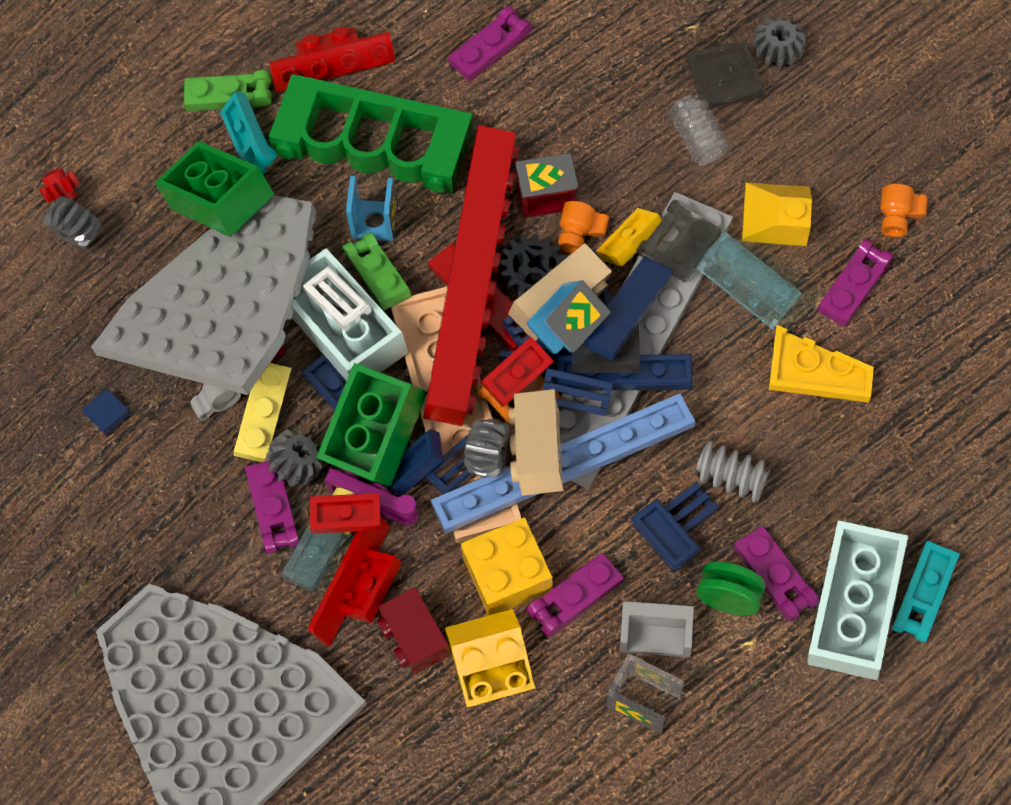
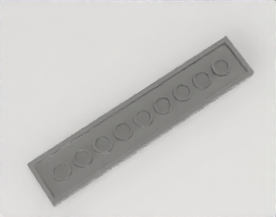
(654, 334)

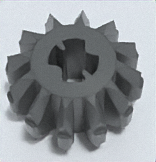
(779, 41)
(71, 222)
(487, 448)
(294, 458)

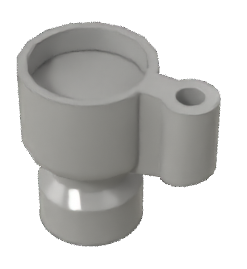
(213, 399)

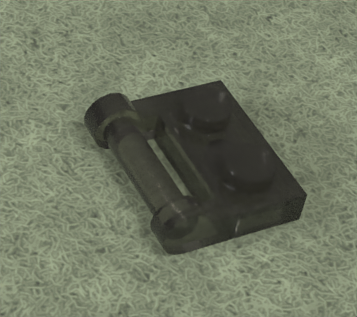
(688, 246)

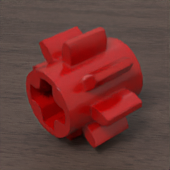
(59, 184)

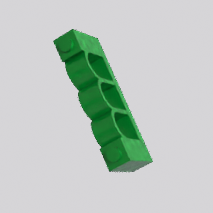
(436, 169)

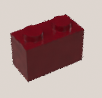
(413, 631)

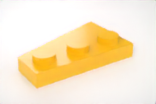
(812, 370)

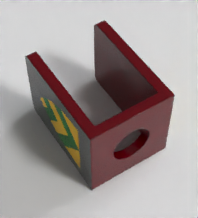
(546, 184)

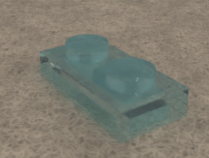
(311, 558)

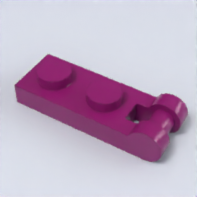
(489, 44)
(854, 283)
(271, 507)
(397, 509)
(767, 560)
(576, 594)

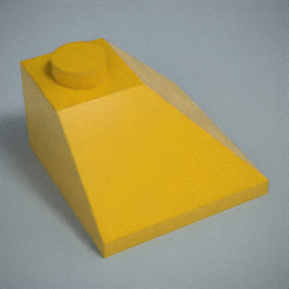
(777, 214)

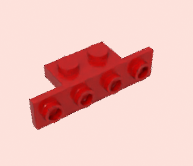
(333, 56)
(357, 585)

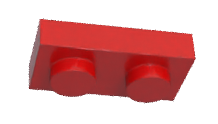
(516, 371)
(345, 513)

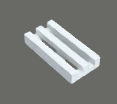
(352, 315)

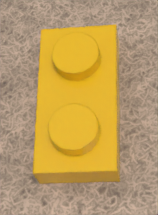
(624, 241)

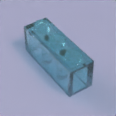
(748, 280)

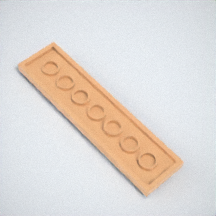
(420, 324)

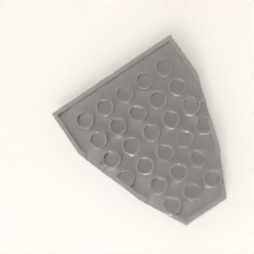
(219, 303)
(217, 699)

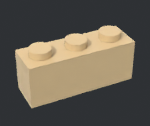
(580, 265)
(536, 442)

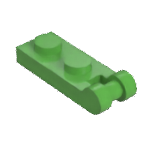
(215, 91)
(376, 272)

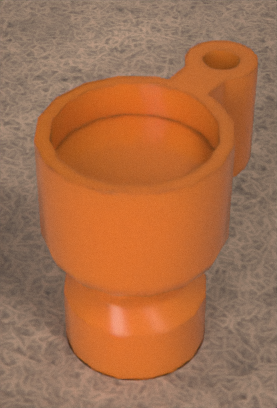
(896, 204)
(580, 220)

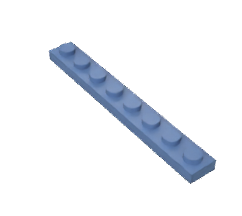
(578, 458)

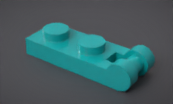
(246, 132)
(926, 590)

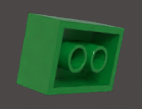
(214, 188)
(372, 424)

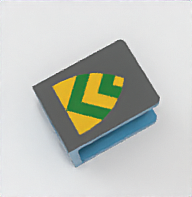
(358, 210)
(568, 317)

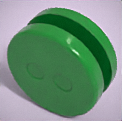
(731, 588)

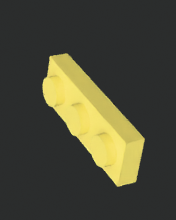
(262, 413)

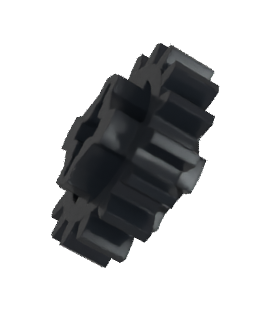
(531, 260)

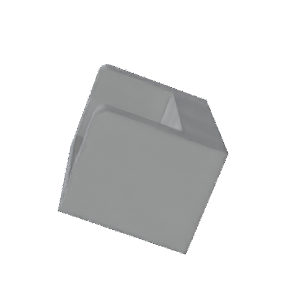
(656, 629)

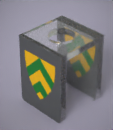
(651, 675)

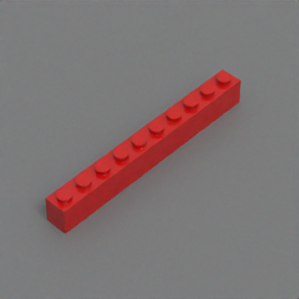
(469, 277)

